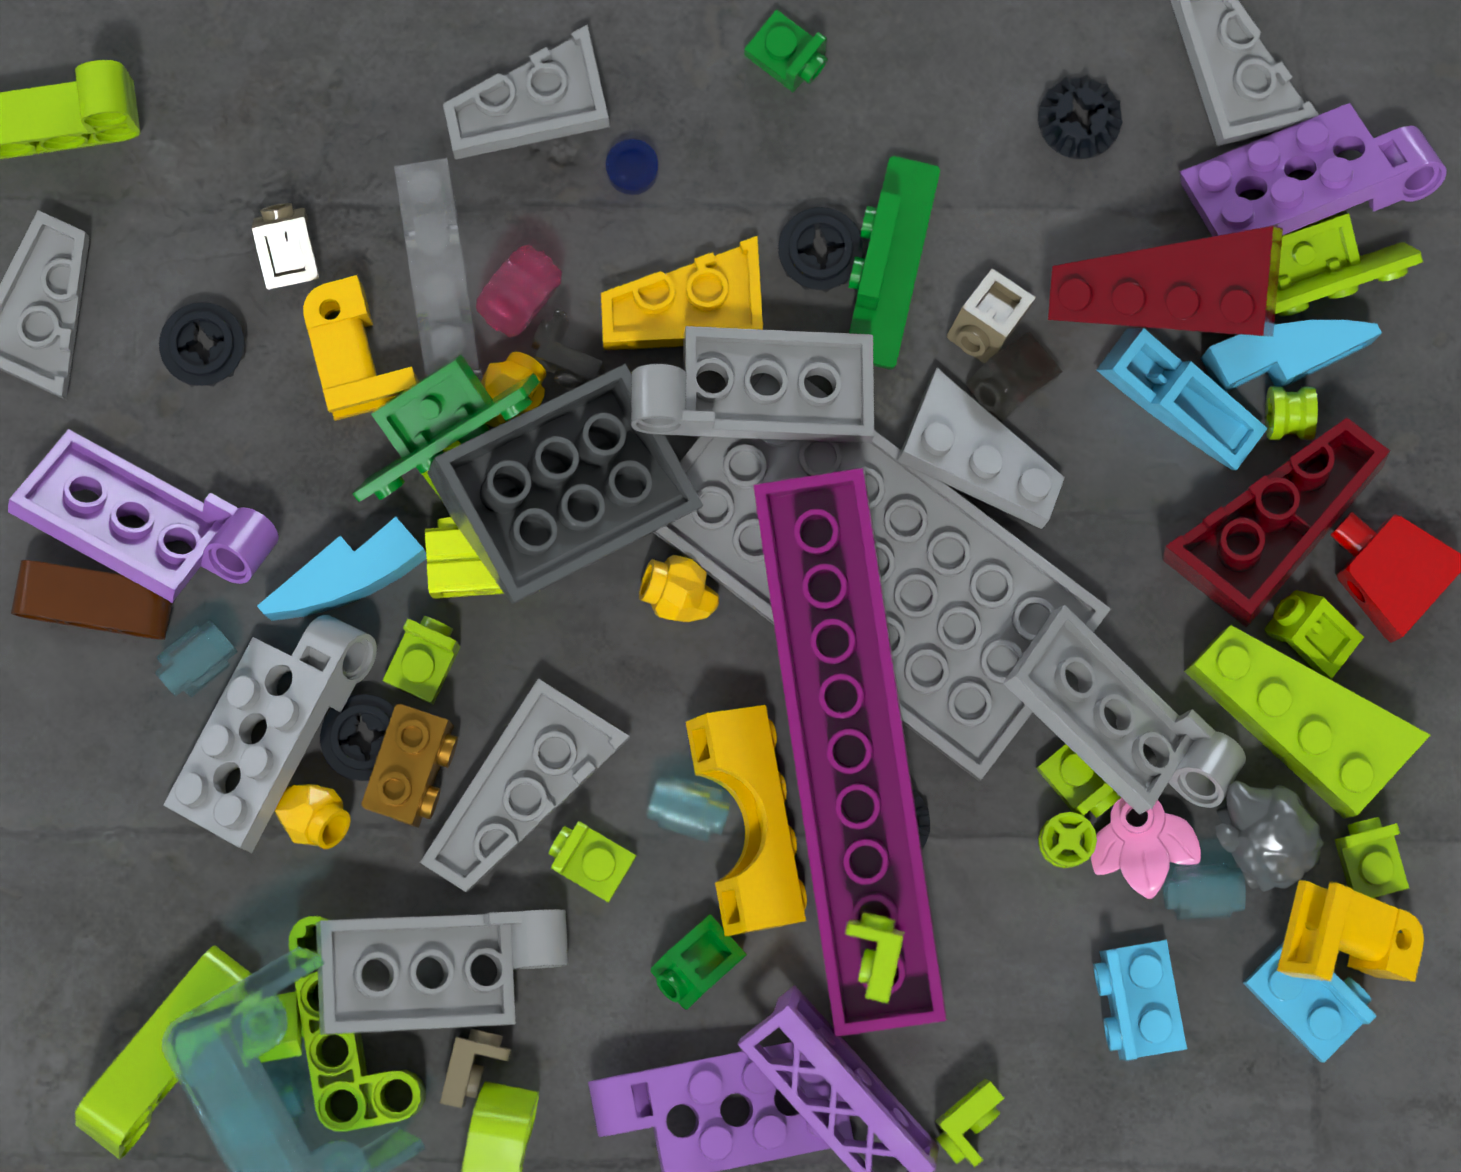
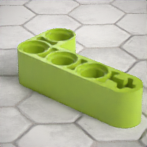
(72, 114)
(353, 1072)
(138, 1080)
(500, 1128)

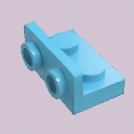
(1141, 1000)
(1313, 1010)

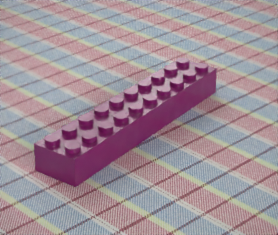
(848, 742)

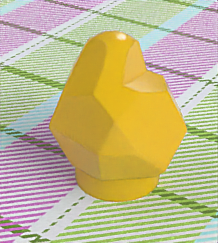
(505, 374)
(678, 590)
(313, 815)

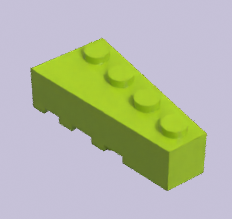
(1310, 723)

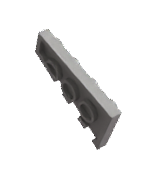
(528, 774)

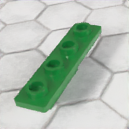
(893, 255)
(436, 414)

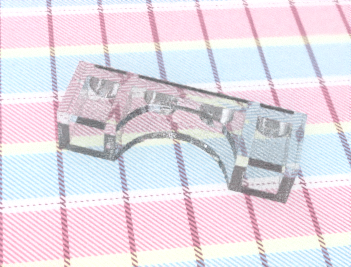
(437, 264)

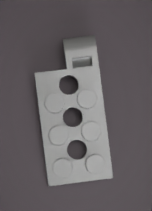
(672, 403)
(324, 673)
(1187, 749)
(509, 938)

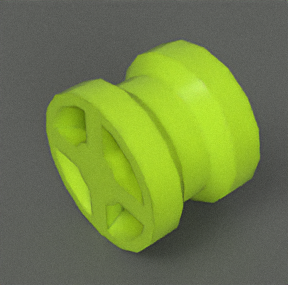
(1291, 413)
(1074, 833)

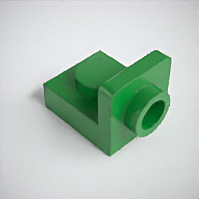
(787, 51)
(696, 963)

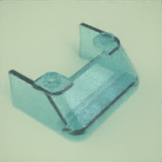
(220, 1071)

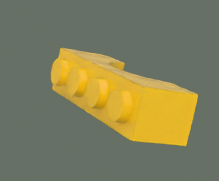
(740, 756)

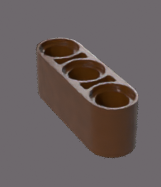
(89, 600)

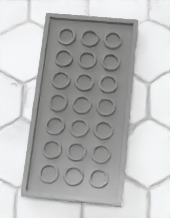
(953, 580)

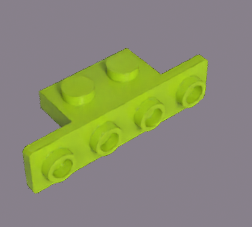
(1326, 262)

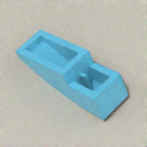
(1290, 354)
(1181, 397)
(345, 575)

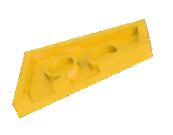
(708, 293)

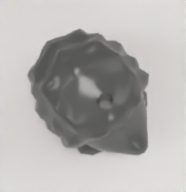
(1269, 835)

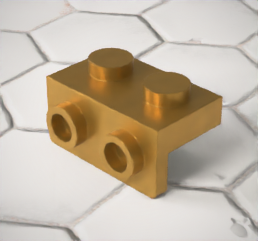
(409, 765)

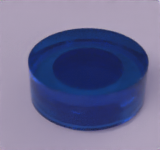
(632, 166)

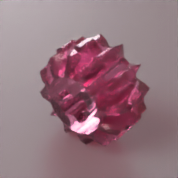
(518, 290)

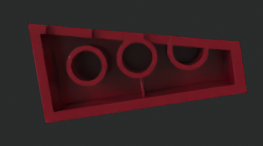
(1191, 285)
(1266, 532)

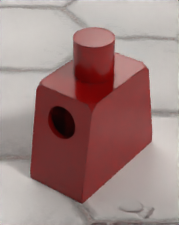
(1394, 571)

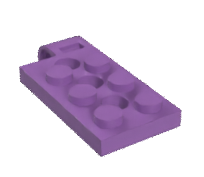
(1390, 170)
(222, 537)
(646, 1097)

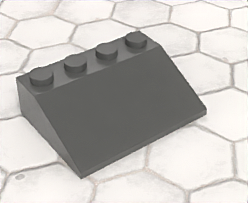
(562, 486)

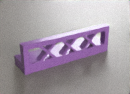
(847, 1076)

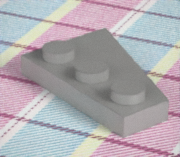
(1235, 73)
(535, 103)
(43, 304)
(978, 455)

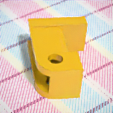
(344, 350)
(1350, 923)

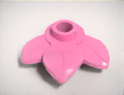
(1145, 850)

